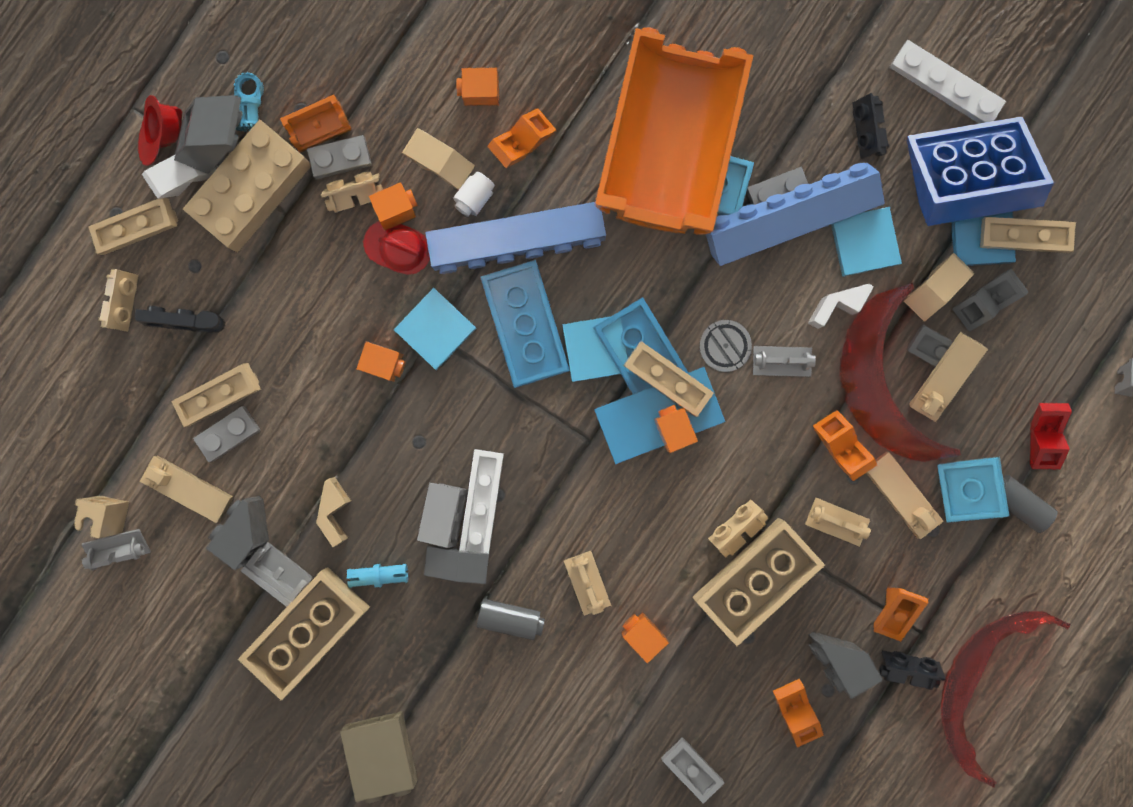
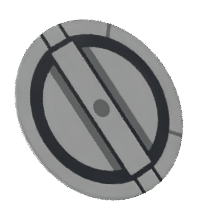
(725, 345)

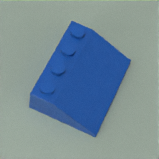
(978, 171)

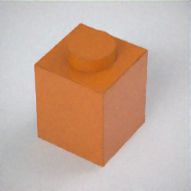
(478, 86)
(393, 205)
(381, 362)
(675, 428)
(644, 636)

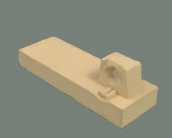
(133, 226)
(1027, 235)
(948, 376)
(668, 379)
(216, 395)
(186, 489)
(904, 496)

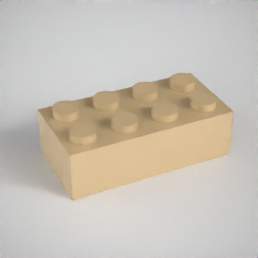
(247, 186)
(758, 581)
(303, 633)

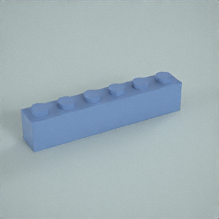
(795, 213)
(515, 236)

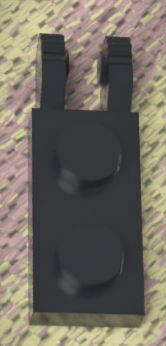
(181, 320)

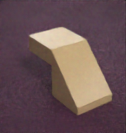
(438, 158)
(939, 287)
(332, 500)

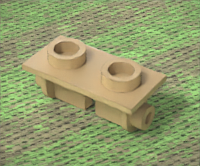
(341, 193)
(121, 289)
(747, 519)
(838, 522)
(587, 583)

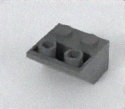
(208, 131)
(241, 533)
(847, 664)

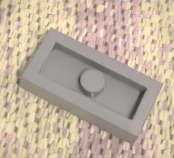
(339, 157)
(777, 185)
(226, 434)
(692, 770)

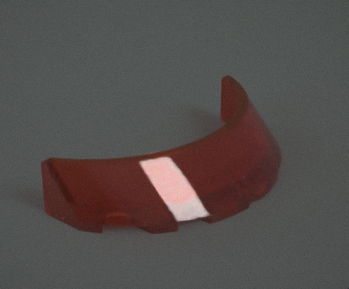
(866, 385)
(965, 675)

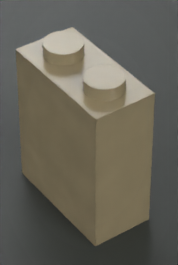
(379, 757)

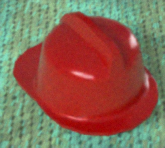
(158, 129)
(397, 248)

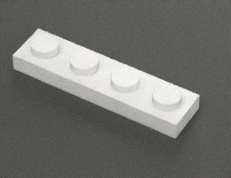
(947, 83)
(481, 501)

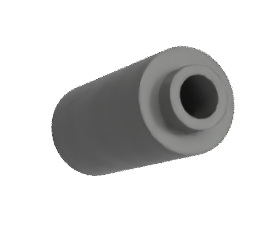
(1028, 506)
(510, 619)

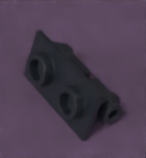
(870, 138)
(923, 671)

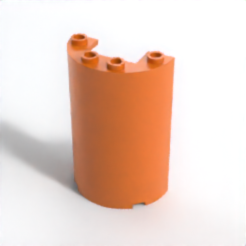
(673, 135)

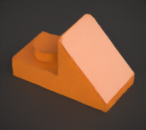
(899, 613)

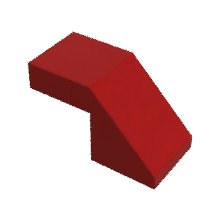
(1047, 439)

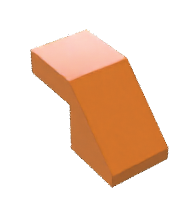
(522, 139)
(844, 446)
(798, 713)

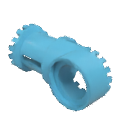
(249, 103)

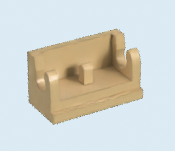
(106, 513)

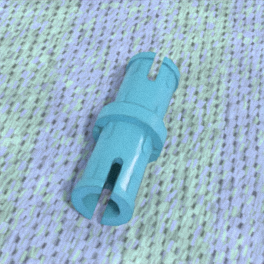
(377, 575)

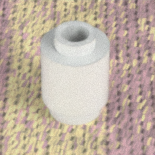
(473, 194)

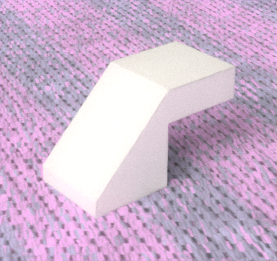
(172, 177)
(847, 300)

